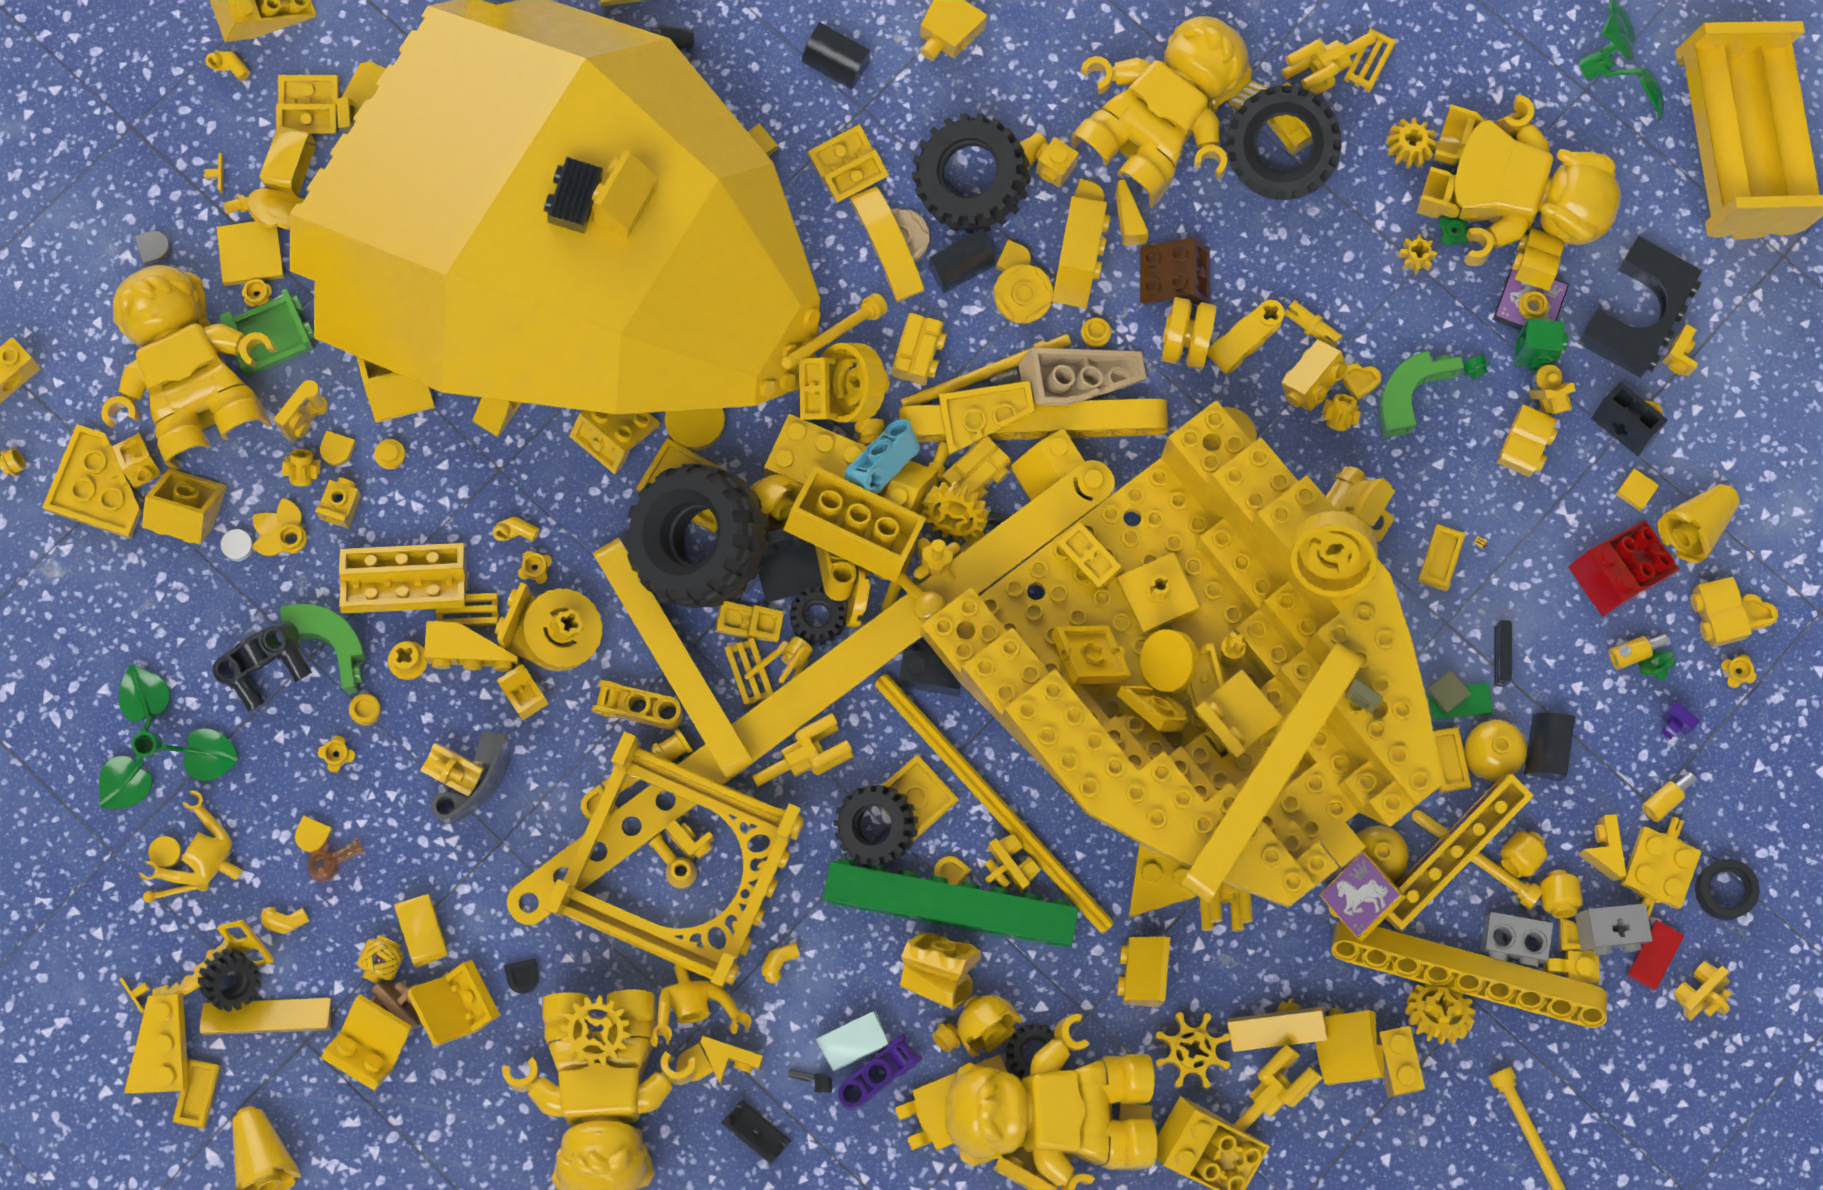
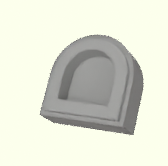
(153, 247)

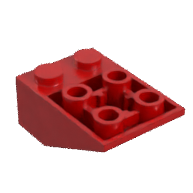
(1623, 568)

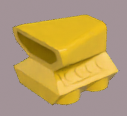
(939, 968)

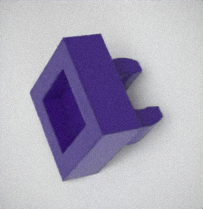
(1678, 720)

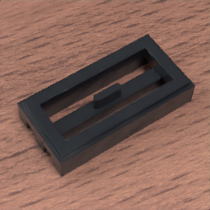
(1502, 653)

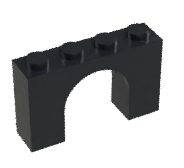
(1671, 282)

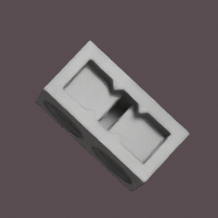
(1516, 931)

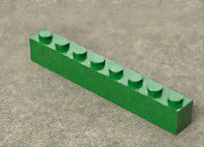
(950, 904)

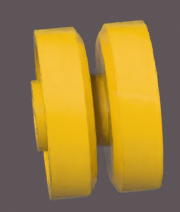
(1184, 332)

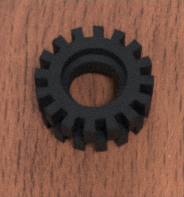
(811, 633)
(219, 969)
(1017, 1041)

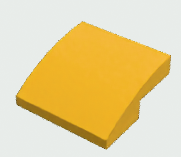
(308, 103)
(847, 163)
(1351, 1049)

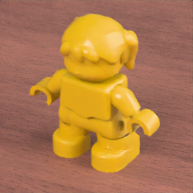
(1168, 103)
(1511, 182)
(181, 362)
(601, 1099)
(1055, 1111)

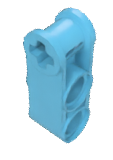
(884, 457)

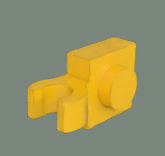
(1577, 966)

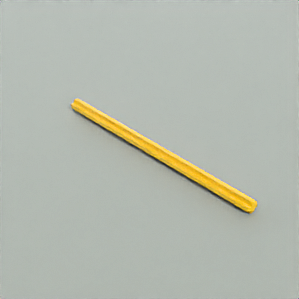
(994, 803)

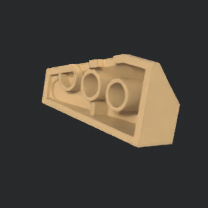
(1075, 375)

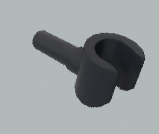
(821, 1081)

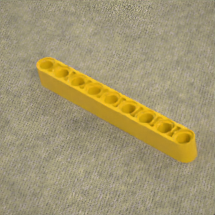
(1079, 420)
(673, 659)
(1272, 772)
(1473, 975)

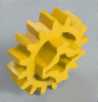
(955, 511)
(1441, 1014)
(584, 1039)

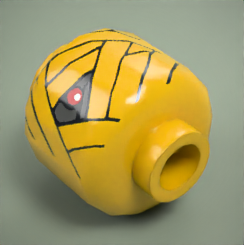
(380, 959)

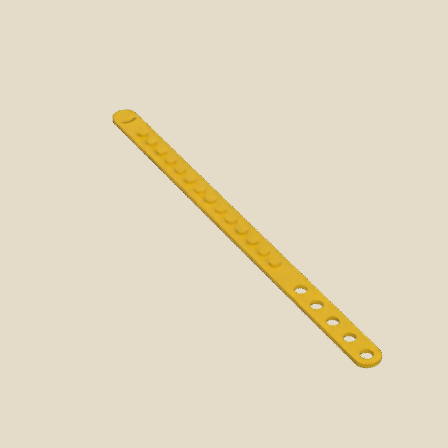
(837, 672)

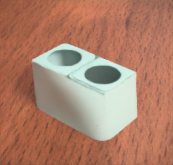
(853, 1041)

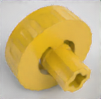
(864, 383)
(1339, 537)
(549, 612)

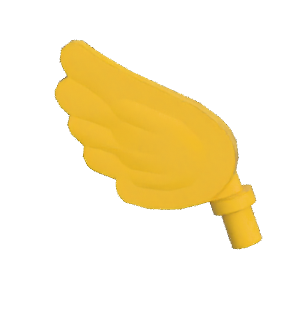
(266, 207)

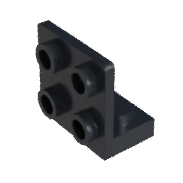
(788, 566)

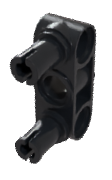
(256, 653)

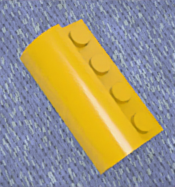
(403, 578)

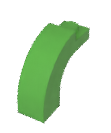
(1395, 403)
(326, 626)

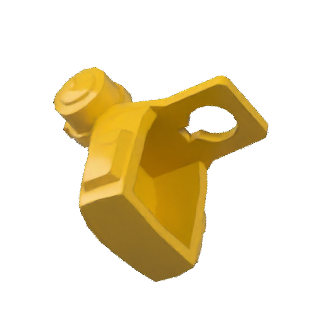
(1362, 498)

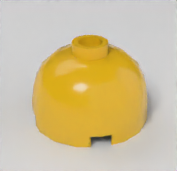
(777, 498)
(1495, 750)
(1386, 849)
(986, 1023)

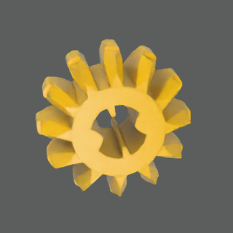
(1412, 132)

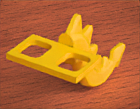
(250, 942)

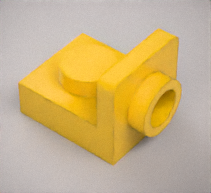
(1677, 355)
(136, 460)
(683, 838)

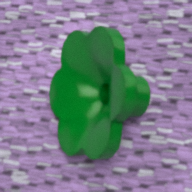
(1657, 664)

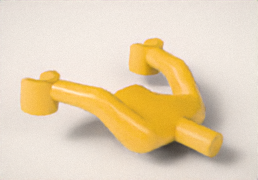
(203, 855)
(690, 1005)

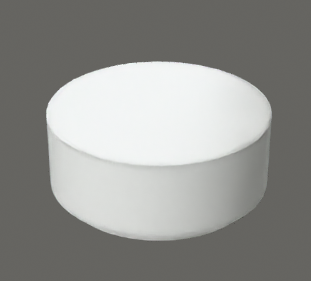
(236, 545)

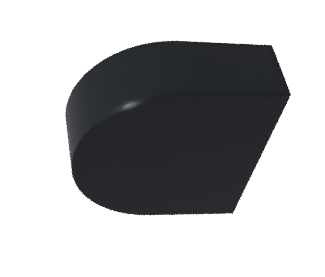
(522, 976)

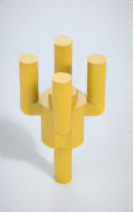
(1323, 61)
(935, 560)
(808, 753)
(1240, 908)
(1276, 1089)

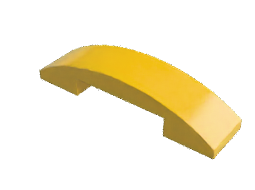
(888, 243)

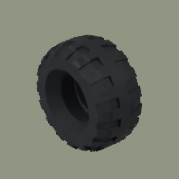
(660, 527)

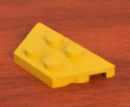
(1157, 882)

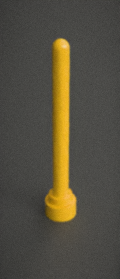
(871, 309)
(1525, 892)
(1505, 1083)

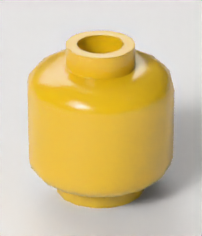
(1523, 853)
(1561, 894)

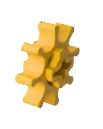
(1198, 1037)

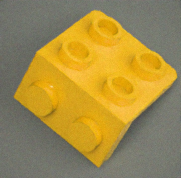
(454, 1004)

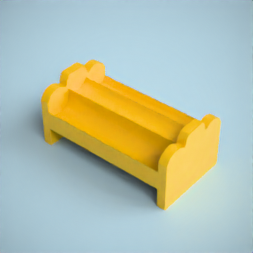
(1751, 128)

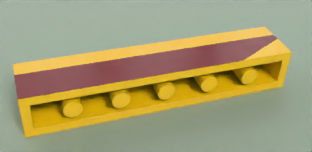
(1458, 847)

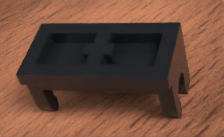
(756, 1132)

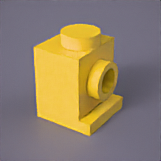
(341, 512)

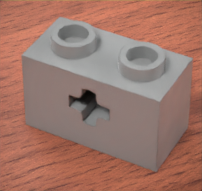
(1597, 926)

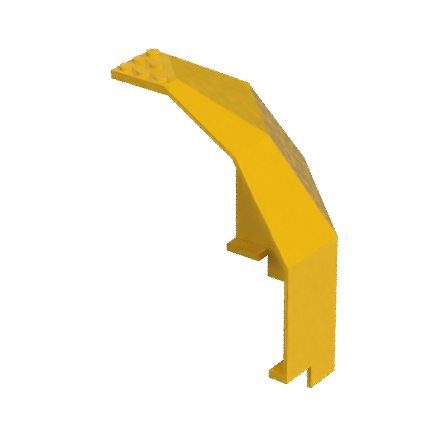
(447, 266)

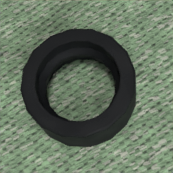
(1747, 877)

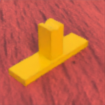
(217, 173)
(136, 993)

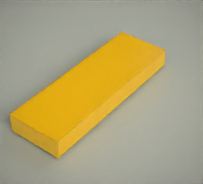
(1277, 1029)

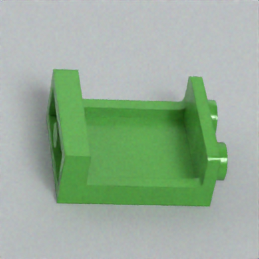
(281, 324)

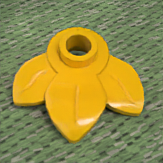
(277, 528)

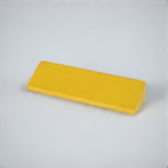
(268, 1017)

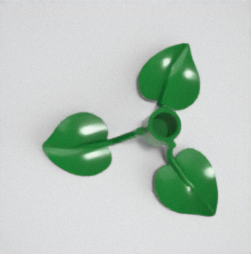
(1622, 34)
(121, 779)

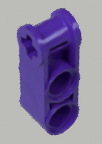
(890, 1061)

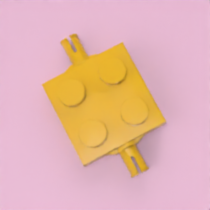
(1661, 867)

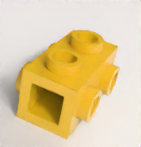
(1313, 376)

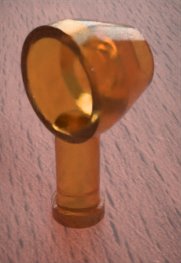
(332, 861)

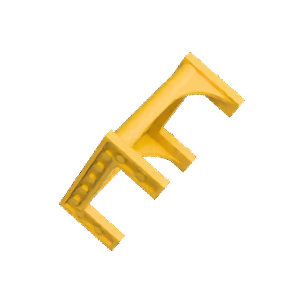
(712, 963)

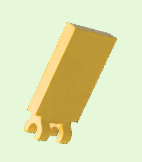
(930, 1109)

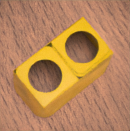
(287, 160)
(421, 930)

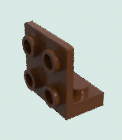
(1175, 270)

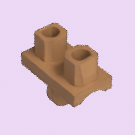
(397, 1001)

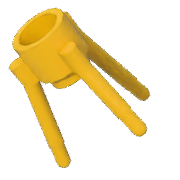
(794, 656)

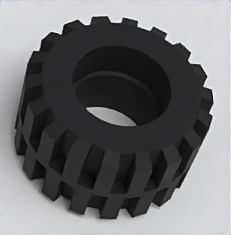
(850, 824)

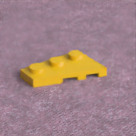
(982, 411)
(160, 1049)

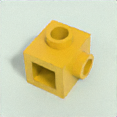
(1056, 162)

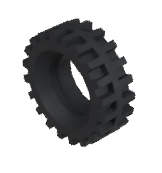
(1244, 134)
(994, 202)

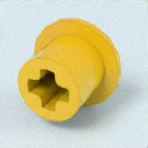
(407, 660)

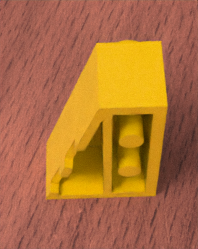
(1080, 250)

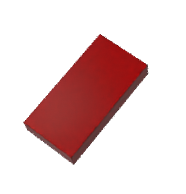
(1655, 956)

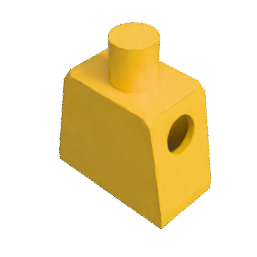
(950, 27)

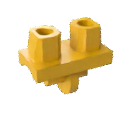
(1552, 393)
(452, 769)
(1002, 852)
(1713, 983)

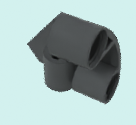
(492, 755)

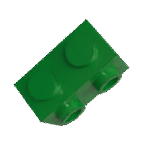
(1539, 343)

